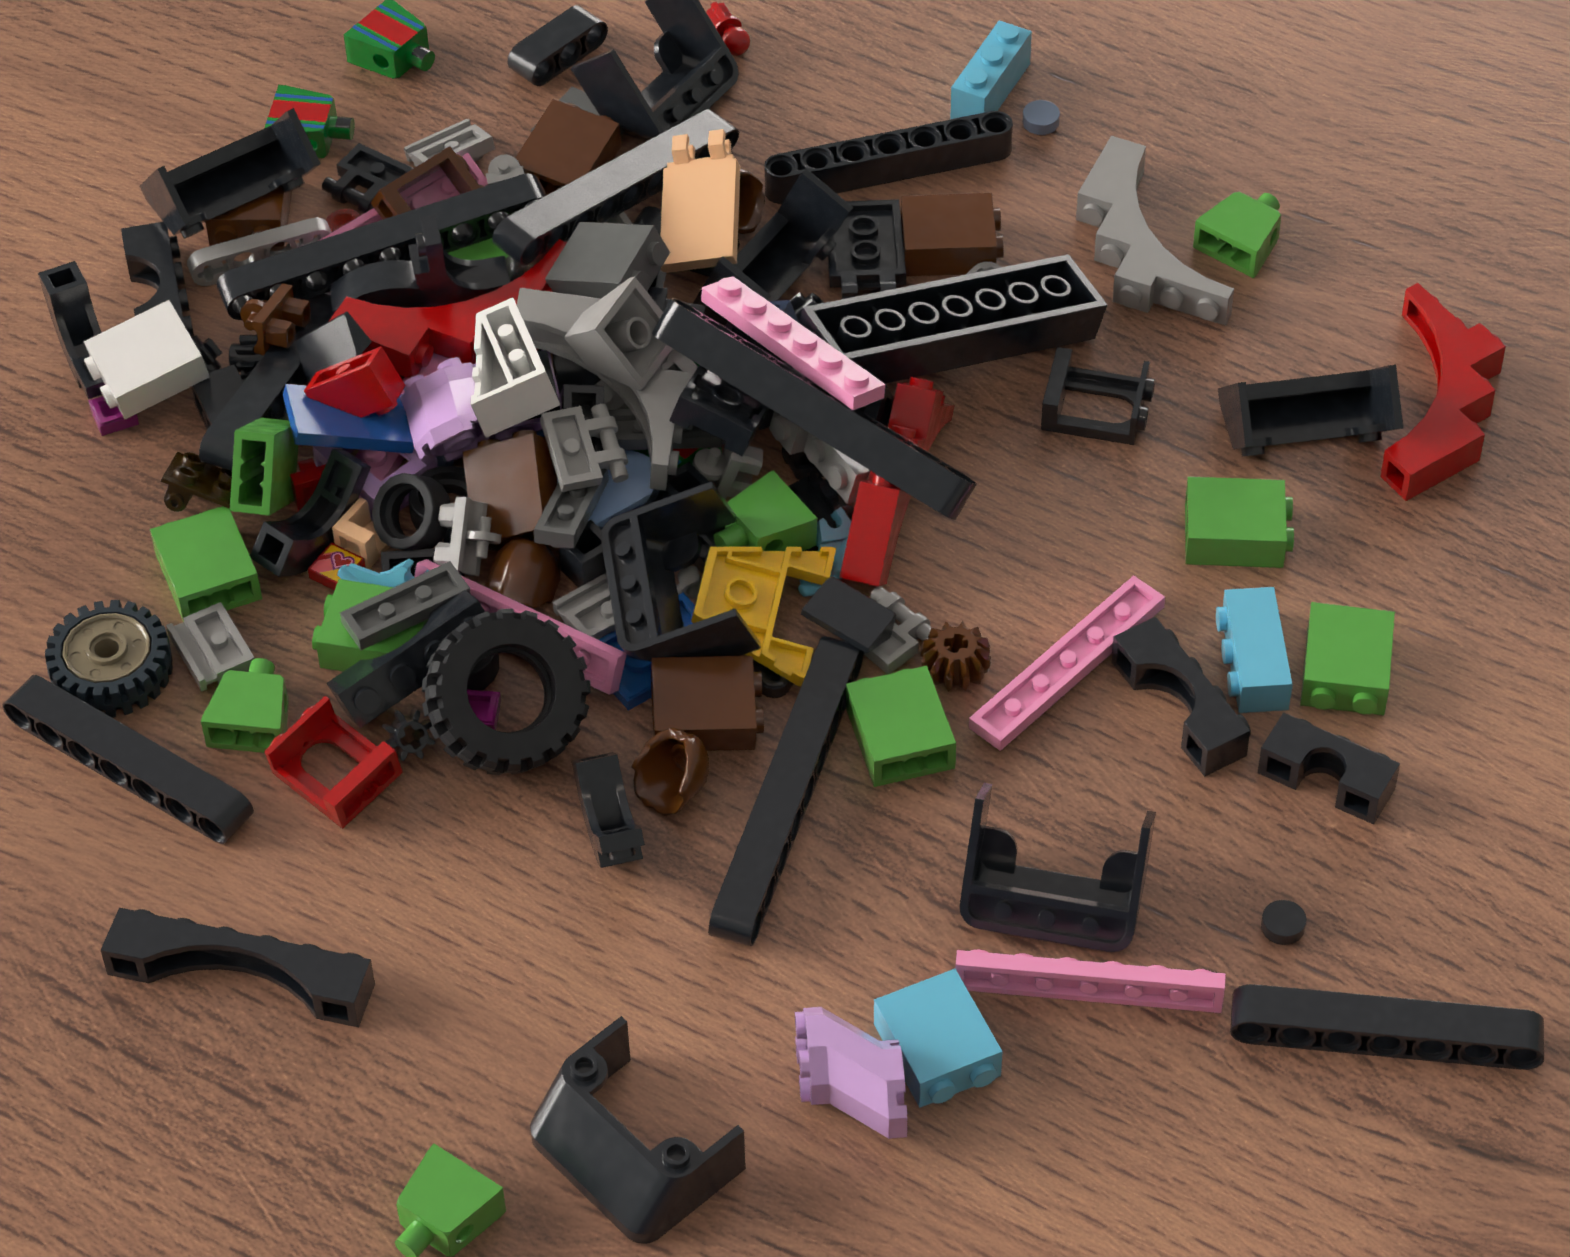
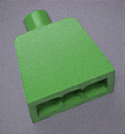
(1240, 231)
(769, 518)
(247, 709)
(446, 1205)

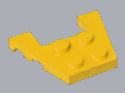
(753, 586)

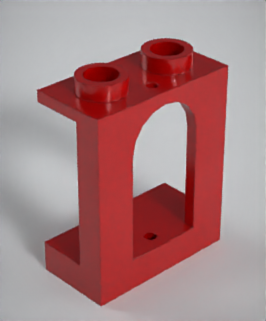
(319, 724)

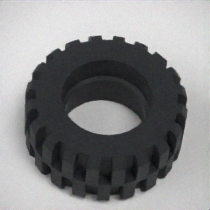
(551, 658)

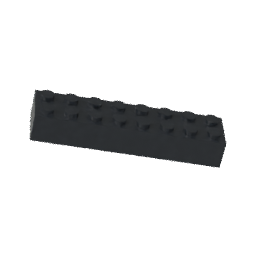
(962, 319)

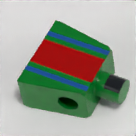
(389, 41)
(316, 115)

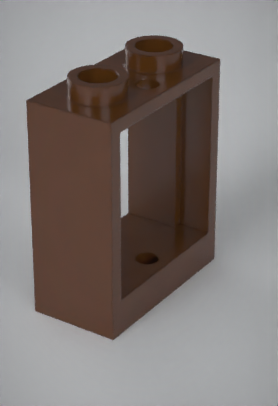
(388, 199)

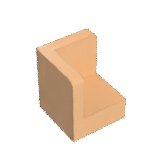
(357, 533)

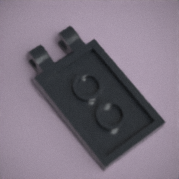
(868, 249)

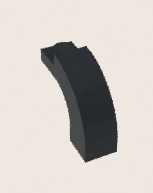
(448, 278)
(381, 284)
(73, 320)
(295, 543)
(606, 810)

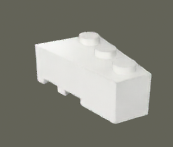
(508, 371)

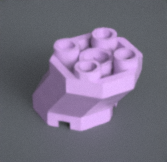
(441, 412)
(851, 1071)

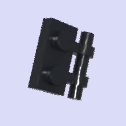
(363, 168)

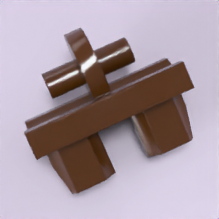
(276, 318)

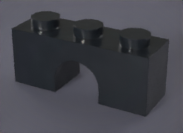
(1300, 749)

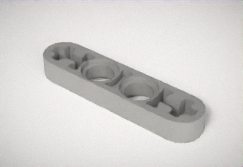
(257, 244)

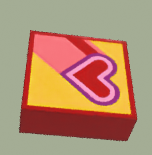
(326, 566)

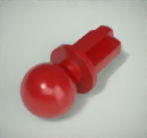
(729, 28)

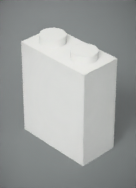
(145, 360)

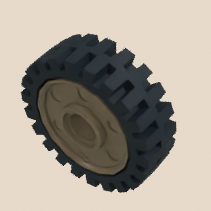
(110, 656)

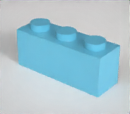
(992, 71)
(1254, 650)

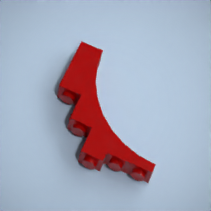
(447, 330)
(1449, 433)
(880, 506)

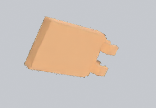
(700, 204)

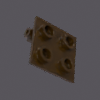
(191, 477)

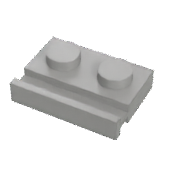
(460, 136)
(588, 608)
(210, 645)

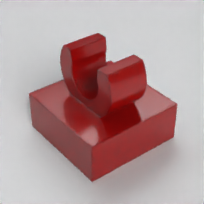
(305, 481)

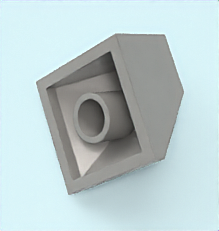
(618, 337)

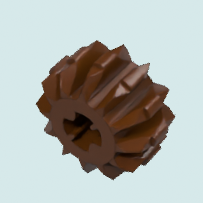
(956, 655)

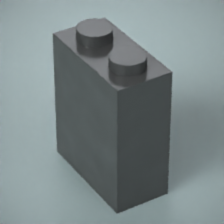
(606, 256)

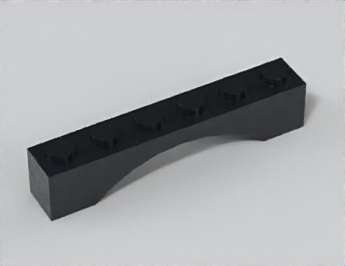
(155, 947)

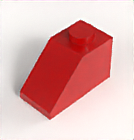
(358, 384)

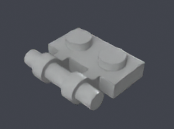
(572, 450)
(903, 639)

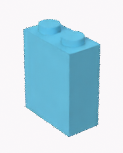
(940, 1037)

